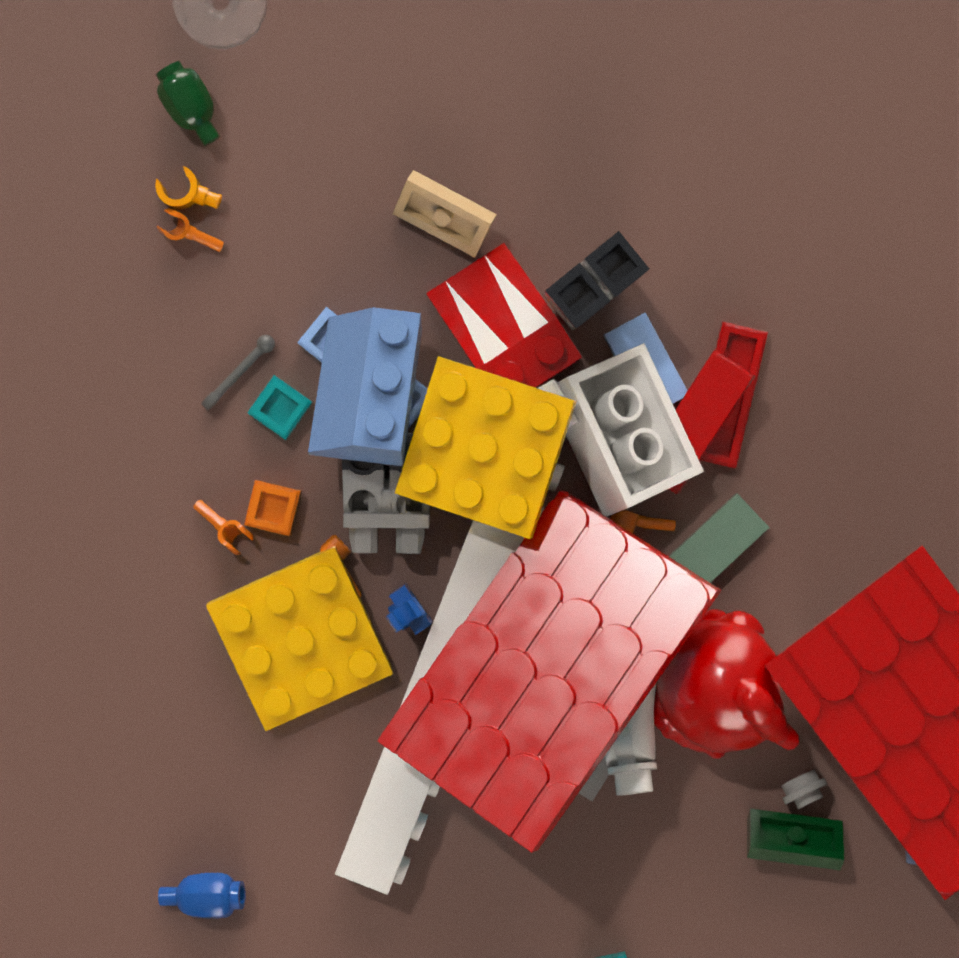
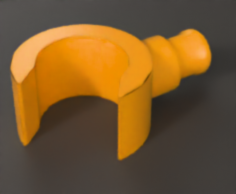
(197, 194)

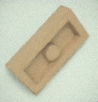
(444, 213)

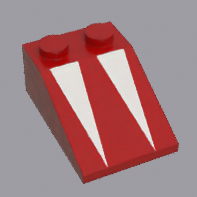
(504, 320)

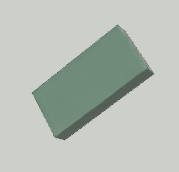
(720, 539)

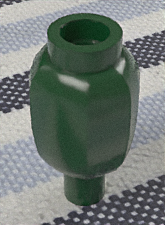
(187, 100)

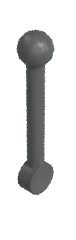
(264, 345)

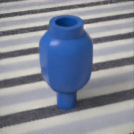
(205, 895)

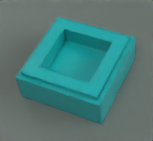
(280, 407)

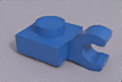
(407, 611)

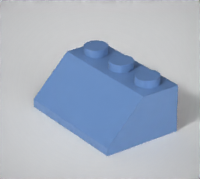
(366, 386)

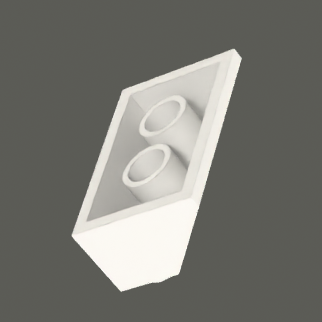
(627, 431)

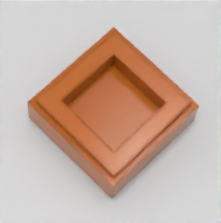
(272, 507)

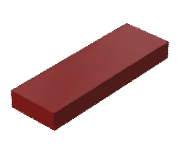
(745, 348)
(711, 402)

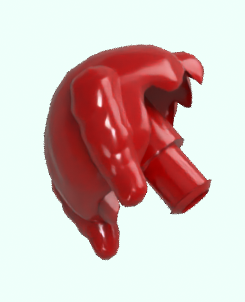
(719, 691)

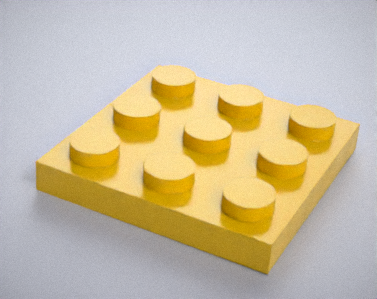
(485, 447)
(300, 638)

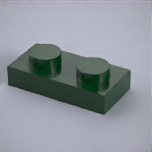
(795, 839)

